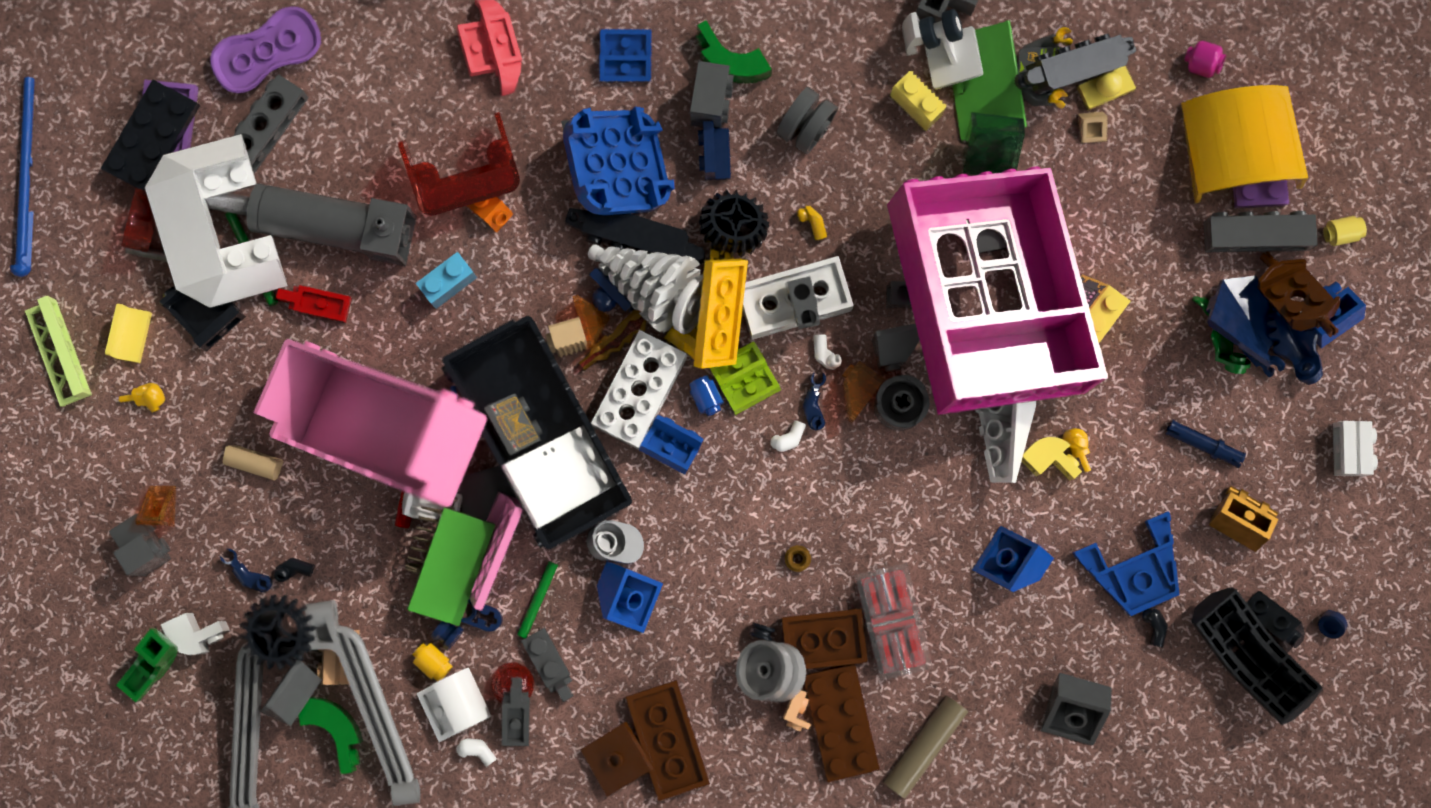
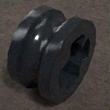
(762, 632)

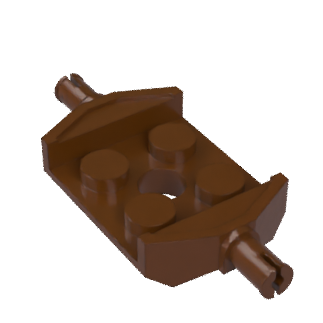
(1292, 279)

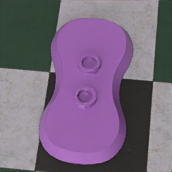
(246, 59)

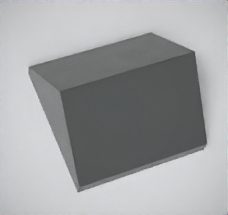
(291, 694)

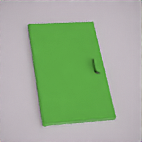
(994, 90)

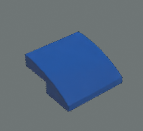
(625, 54)

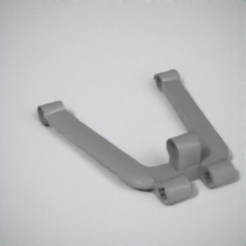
(365, 688)

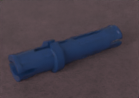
(1215, 448)

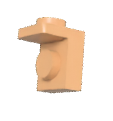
(795, 706)

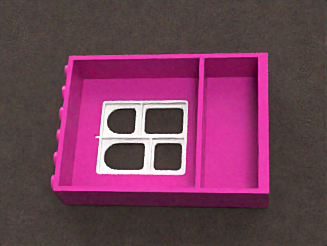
(995, 356)

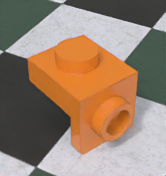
(493, 212)

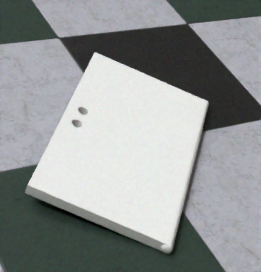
(559, 479)

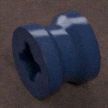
(447, 634)

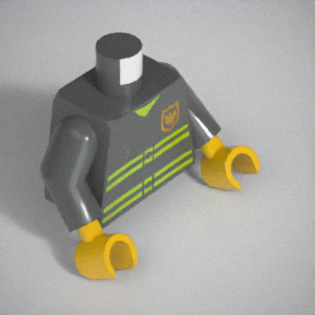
(1026, 57)

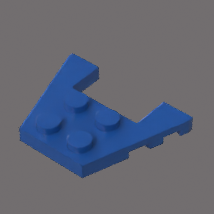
(1142, 578)

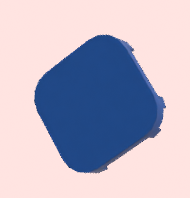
(616, 161)

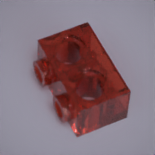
(139, 223)

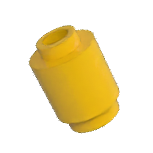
(432, 662)

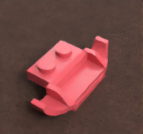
(492, 45)

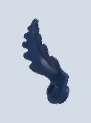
(1296, 347)

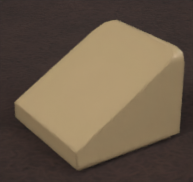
(1093, 127)

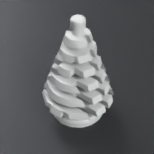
(657, 284)

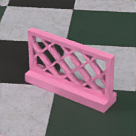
(505, 515)

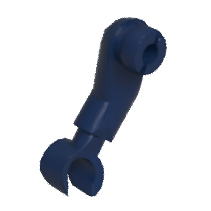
(810, 405)
(248, 579)

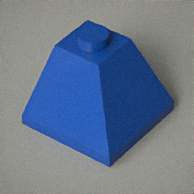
(1012, 561)
(627, 596)

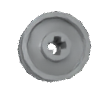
(770, 671)

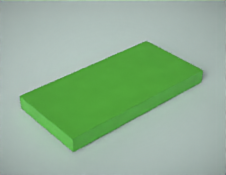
(451, 566)

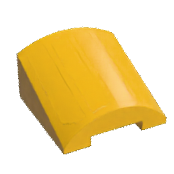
(1242, 139)

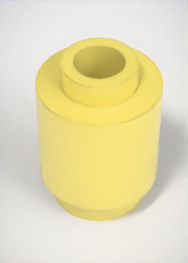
(1344, 230)

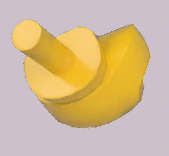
(146, 395)
(1078, 445)

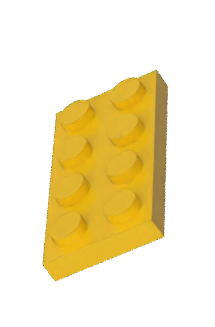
(720, 312)

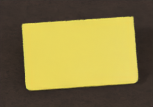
(128, 334)

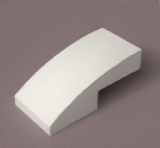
(911, 33)

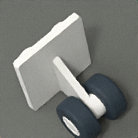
(950, 50)

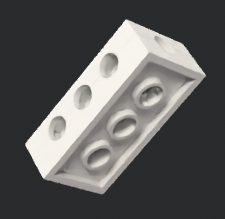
(824, 273)
(632, 373)

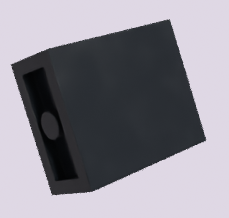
(200, 321)

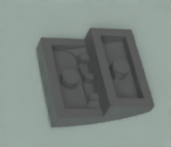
(481, 489)

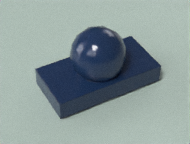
(607, 295)

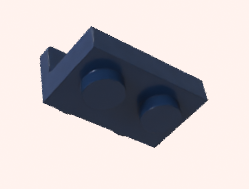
(716, 152)

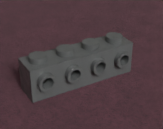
(1260, 232)

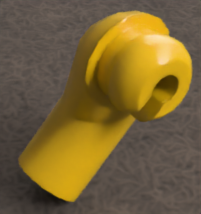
(815, 220)

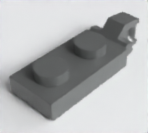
(548, 663)
(515, 715)

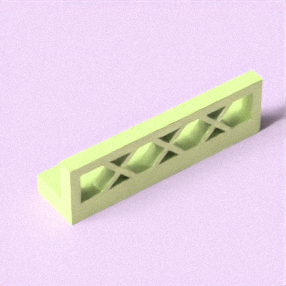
(63, 349)

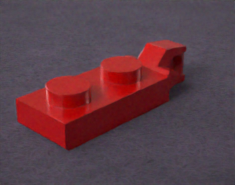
(316, 302)

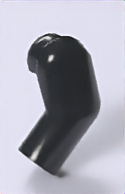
(1158, 624)

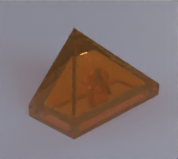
(592, 320)
(158, 507)

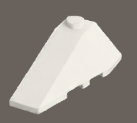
(1005, 438)

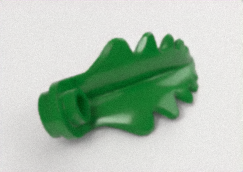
(1224, 353)

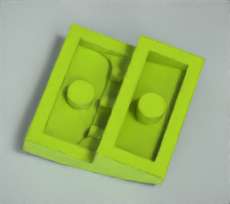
(747, 380)

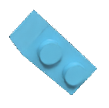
(446, 280)

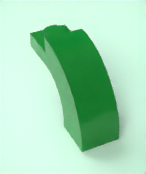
(745, 67)
(154, 660)
(339, 724)

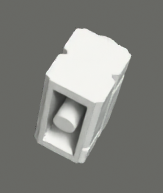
(1354, 448)

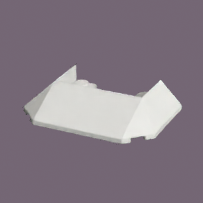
(187, 231)

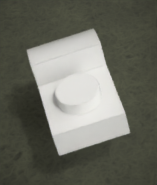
(189, 638)

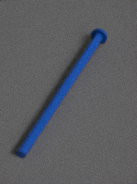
(24, 217)

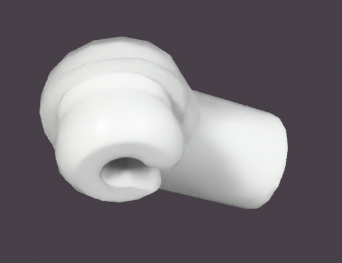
(478, 748)

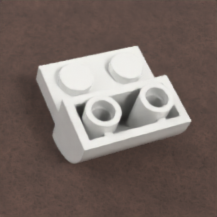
(453, 704)

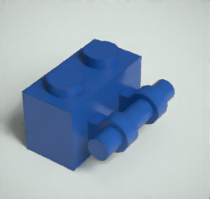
(1348, 314)

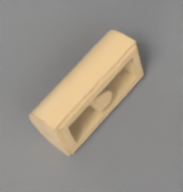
(252, 461)

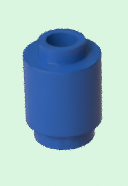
(706, 395)

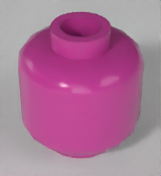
(1205, 59)

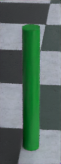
(537, 599)

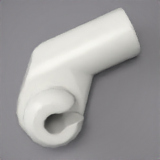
(823, 355)
(789, 440)

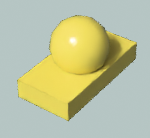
(1106, 87)

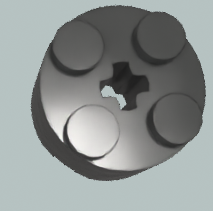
(915, 398)

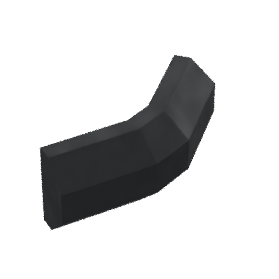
(1260, 662)

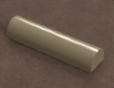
(925, 747)

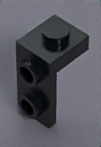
(1277, 621)

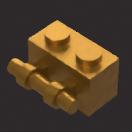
(1244, 519)

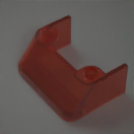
(465, 188)

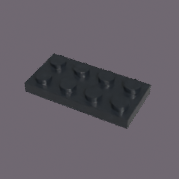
(149, 134)

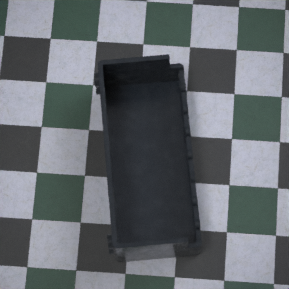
(520, 362)

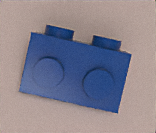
(671, 444)

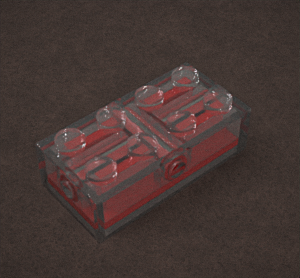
(892, 622)

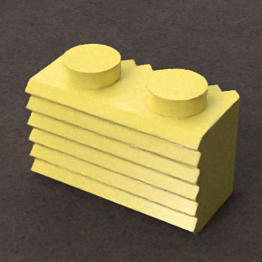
(918, 100)

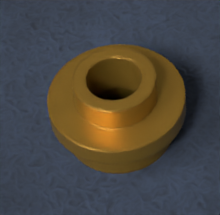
(797, 550)

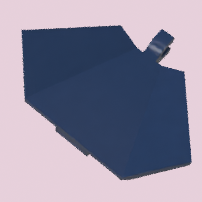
(1241, 316)

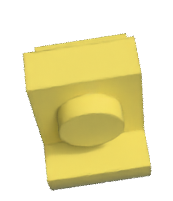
(1048, 451)

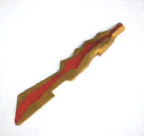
(616, 341)

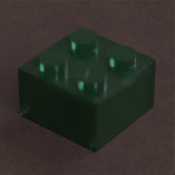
(992, 143)

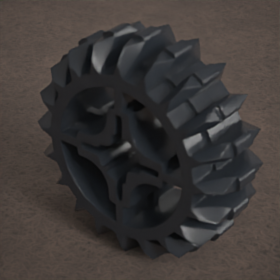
(722, 232)
(265, 630)

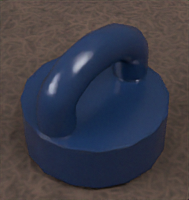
(1332, 624)

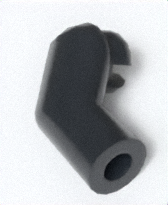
(292, 567)

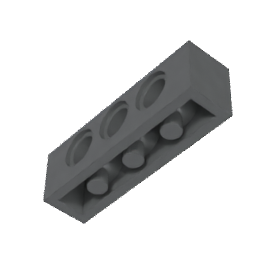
(277, 120)

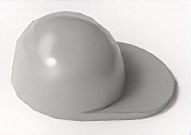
(615, 542)

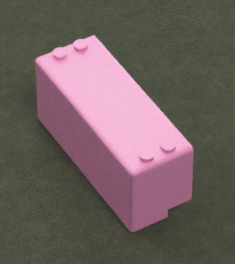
(371, 421)

